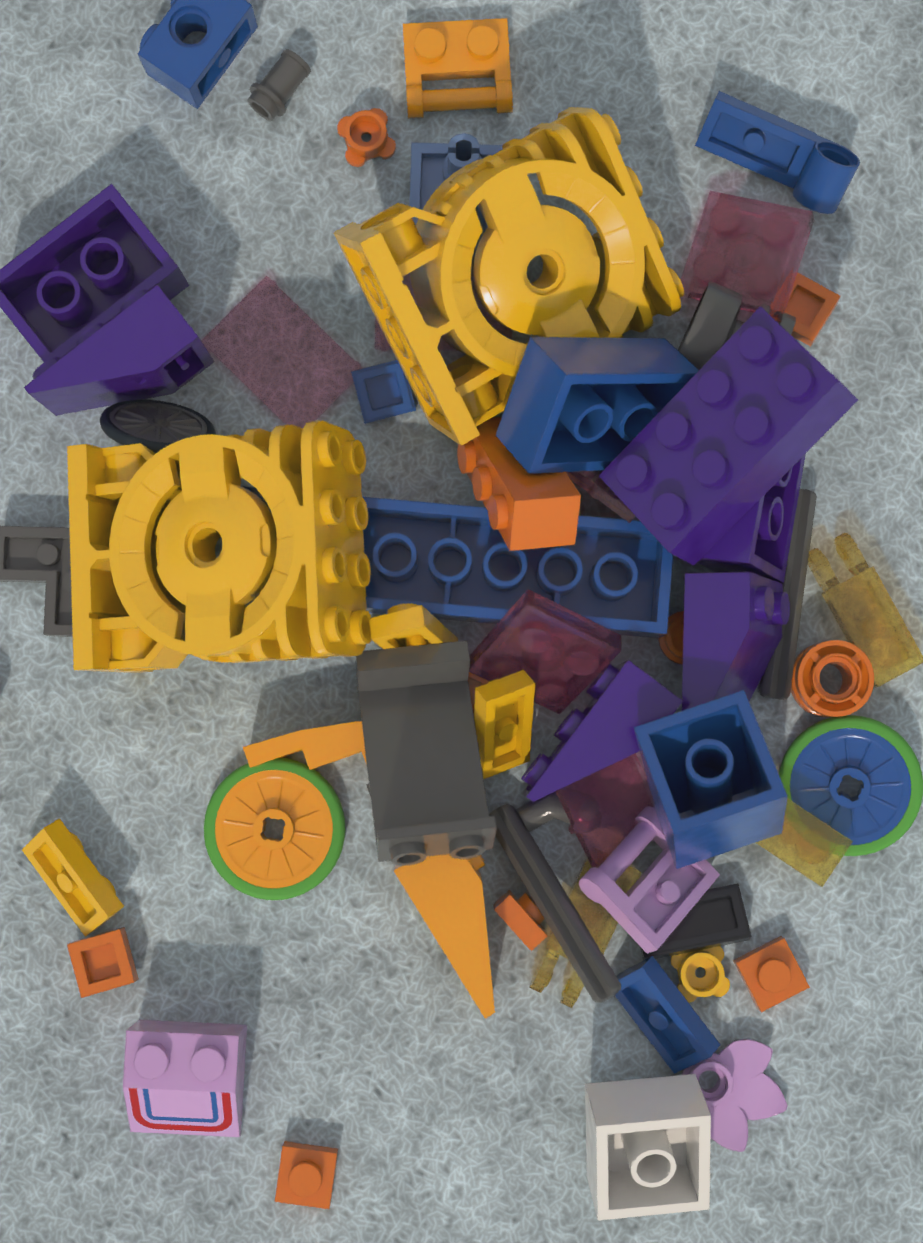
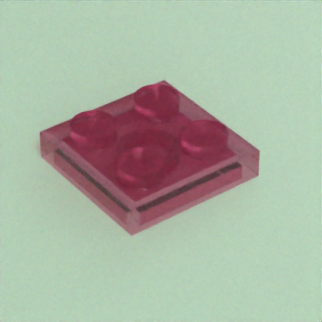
(748, 249)
(551, 645)

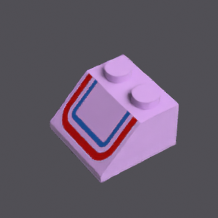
(185, 1077)

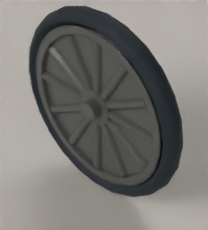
(152, 423)

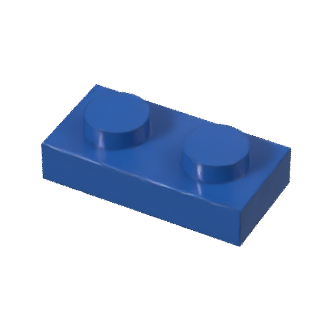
(665, 1015)

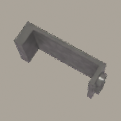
(422, 753)

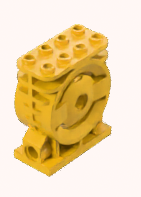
(587, 281)
(149, 533)

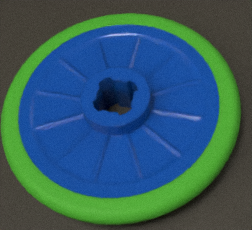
(865, 751)

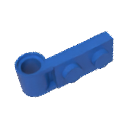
(779, 150)

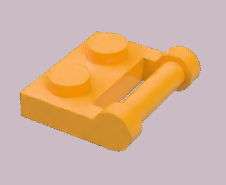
(457, 52)

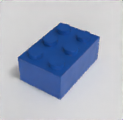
(587, 399)

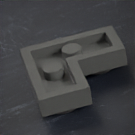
(41, 557)

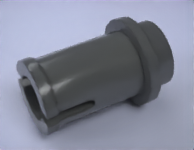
(278, 85)

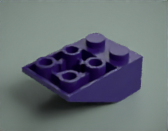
(132, 357)
(603, 731)

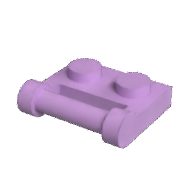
(661, 893)

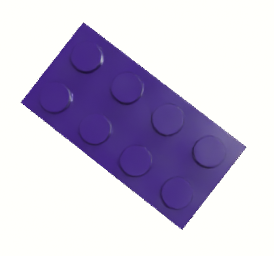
(727, 437)

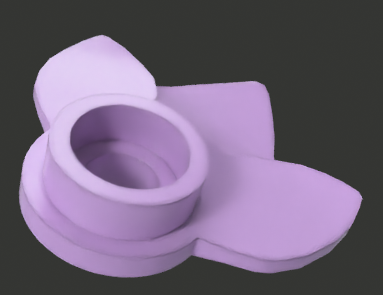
(740, 1092)

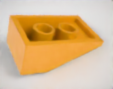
(453, 907)

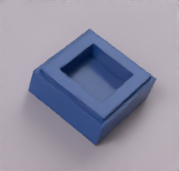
(383, 391)

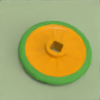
(311, 830)

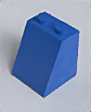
(711, 779)

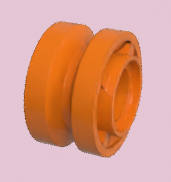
(856, 679)

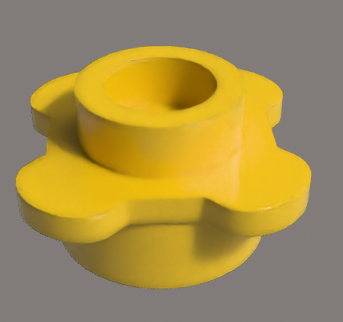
(711, 983)

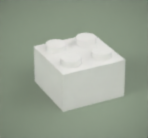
(647, 1146)

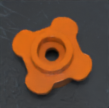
(360, 123)

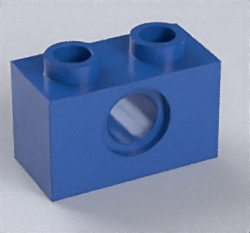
(196, 68)

